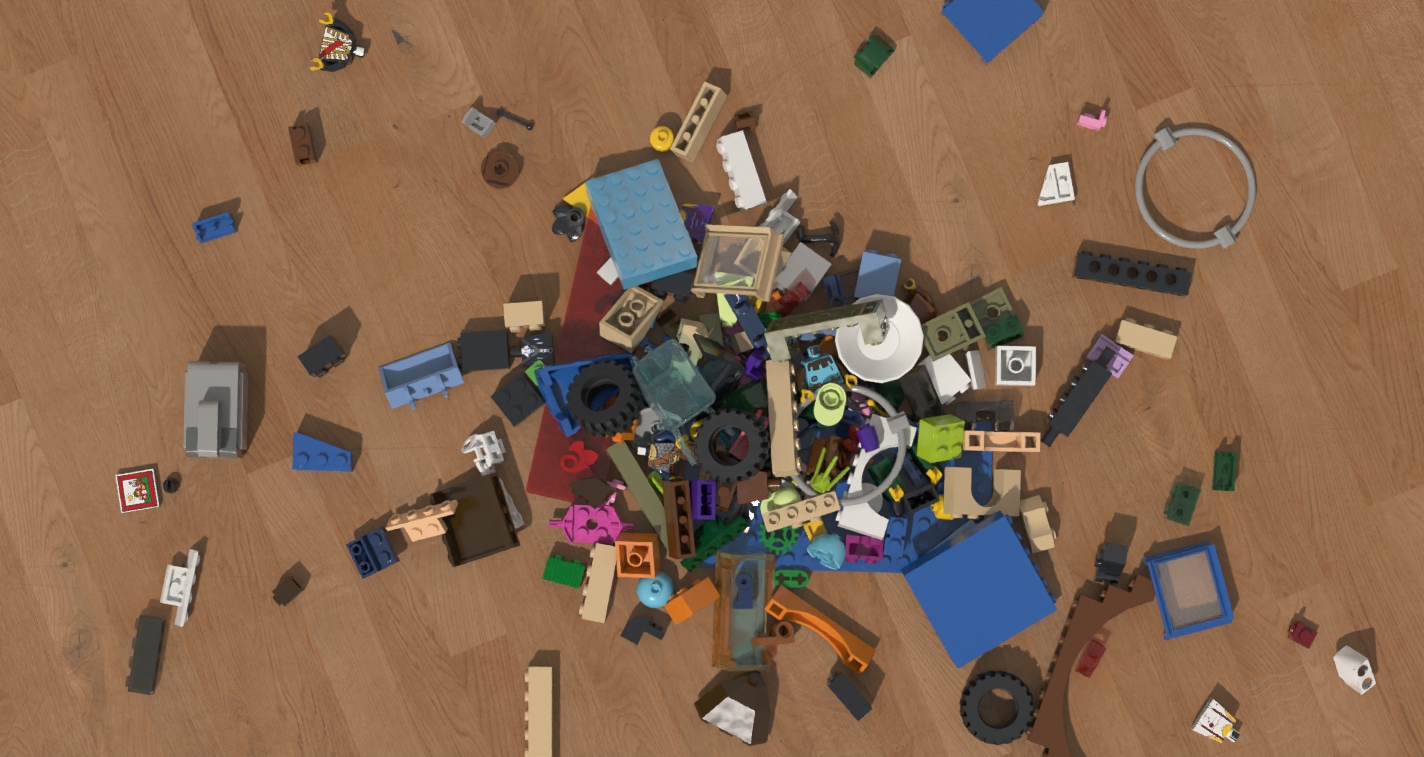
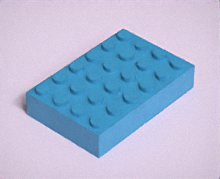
(641, 224)

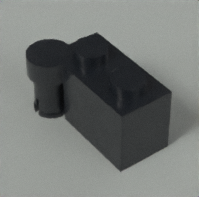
(1110, 562)

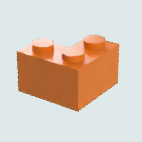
(688, 602)

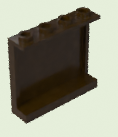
(480, 522)

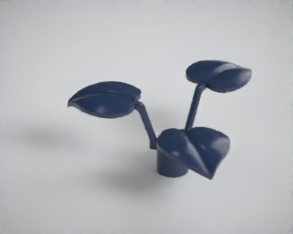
(849, 418)

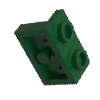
(1002, 332)

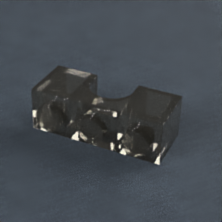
(998, 412)

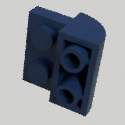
(372, 552)

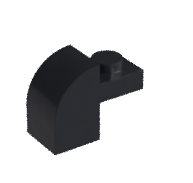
(638, 625)

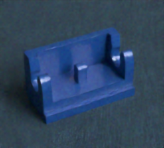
(214, 227)

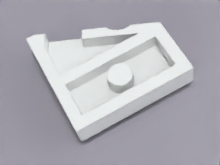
(1056, 185)

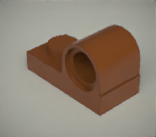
(774, 636)

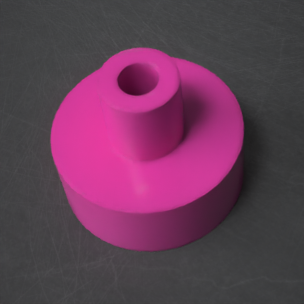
(731, 331)

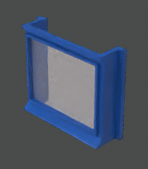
(1189, 589)

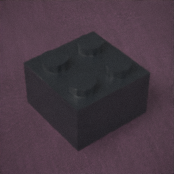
(675, 285)
(322, 357)
(518, 400)

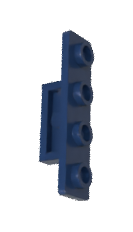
(909, 475)

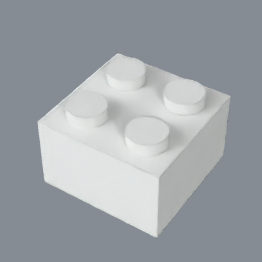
(1015, 365)

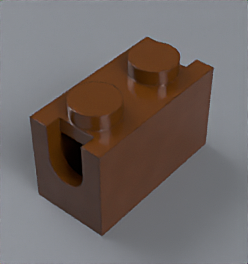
(302, 145)

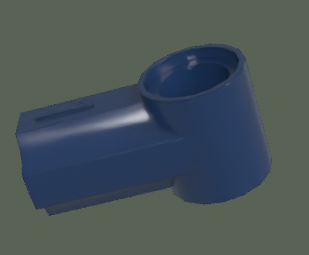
(834, 290)

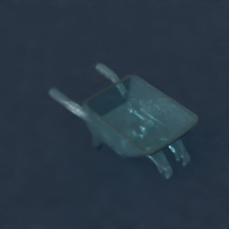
(674, 389)

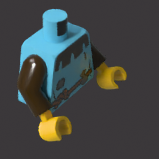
(820, 370)

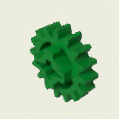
(768, 542)

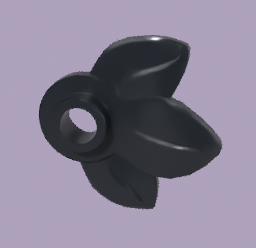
(566, 223)

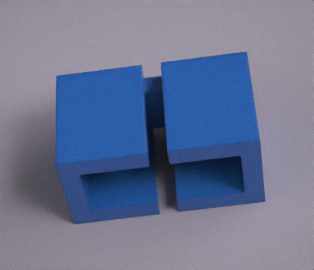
(896, 528)

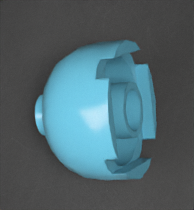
(828, 549)
(655, 591)

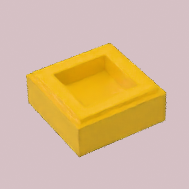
(814, 529)

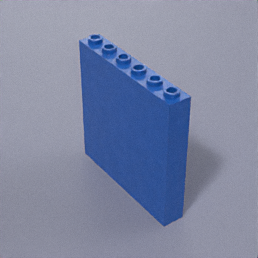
(979, 588)

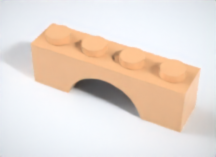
(1001, 441)

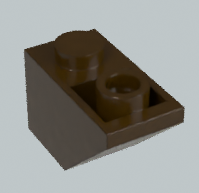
(670, 324)
(594, 490)

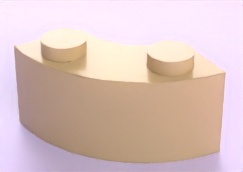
(1036, 525)

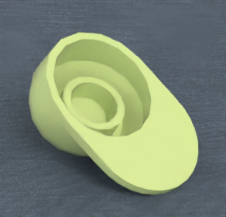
(829, 404)
(780, 499)

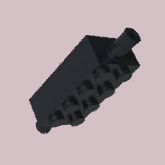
(1079, 398)

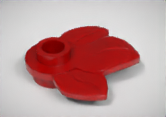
(582, 460)

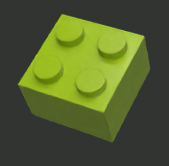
(940, 438)

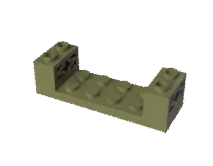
(783, 331)

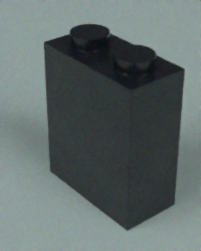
(484, 351)
(848, 695)

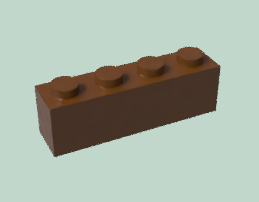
(678, 518)

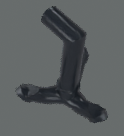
(828, 237)

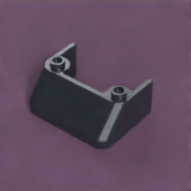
(721, 371)

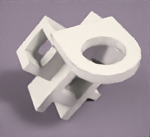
(489, 444)

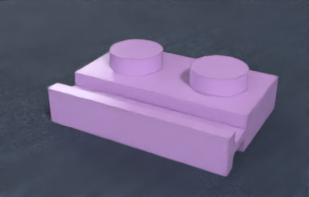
(1119, 360)

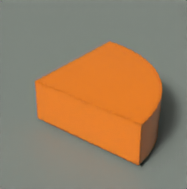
(769, 306)

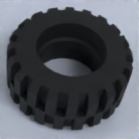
(589, 384)
(706, 449)
(1023, 707)

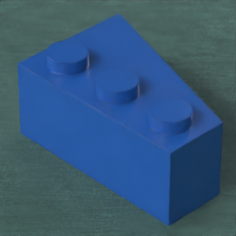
(316, 455)

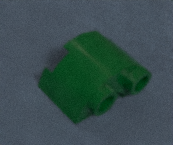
(873, 55)

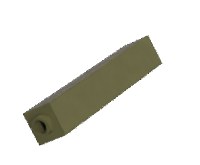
(639, 488)

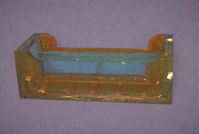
(736, 627)

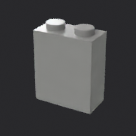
(802, 266)

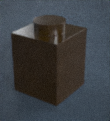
(287, 591)

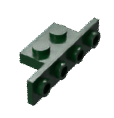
(711, 538)

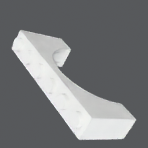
(862, 517)

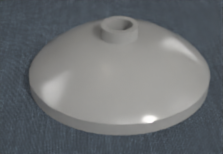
(646, 427)

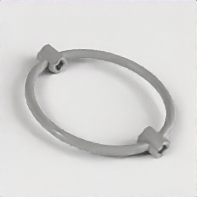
(1166, 139)
(897, 424)

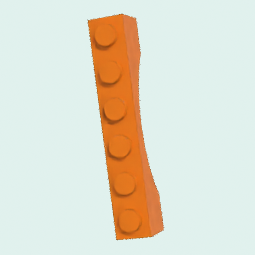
(789, 607)

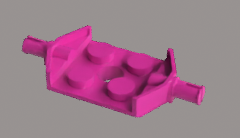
(576, 528)

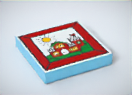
(137, 490)

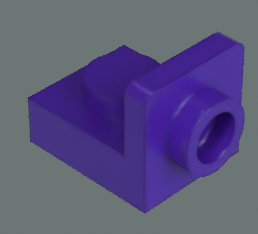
(753, 367)

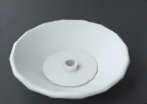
(894, 355)

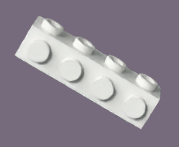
(741, 171)

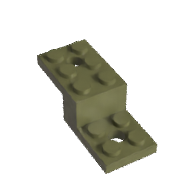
(964, 324)

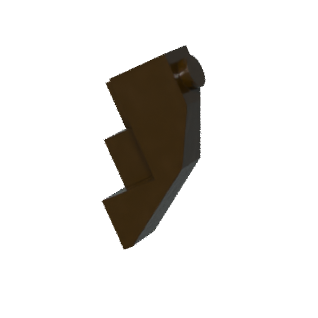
(738, 708)

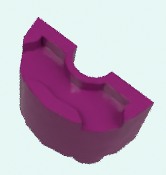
(863, 548)

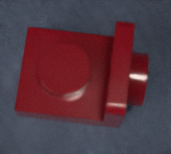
(1301, 634)

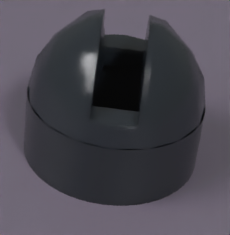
(174, 485)

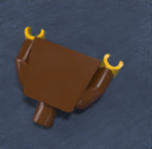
(920, 302)

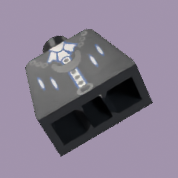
(534, 349)

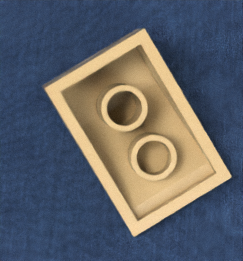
(630, 318)

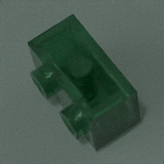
(1181, 504)

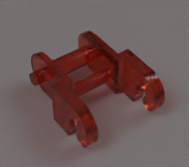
(852, 443)

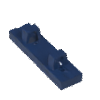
(748, 320)

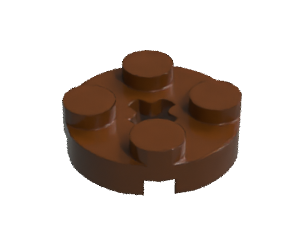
(491, 176)

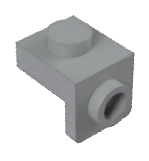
(478, 122)

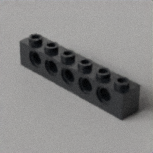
(1181, 276)

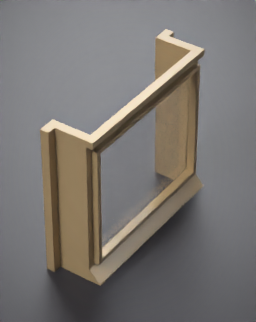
(738, 261)

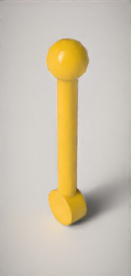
(870, 402)

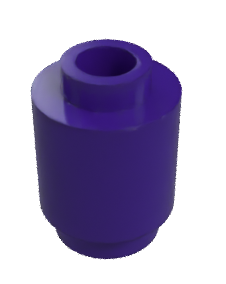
(868, 437)

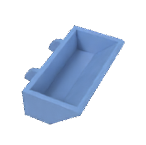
(421, 376)

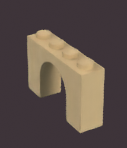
(960, 502)

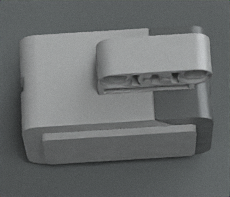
(215, 409)

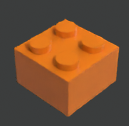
(637, 555)

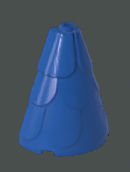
(554, 384)

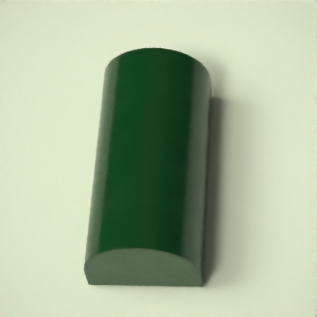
(922, 464)

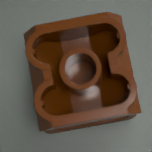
(834, 447)

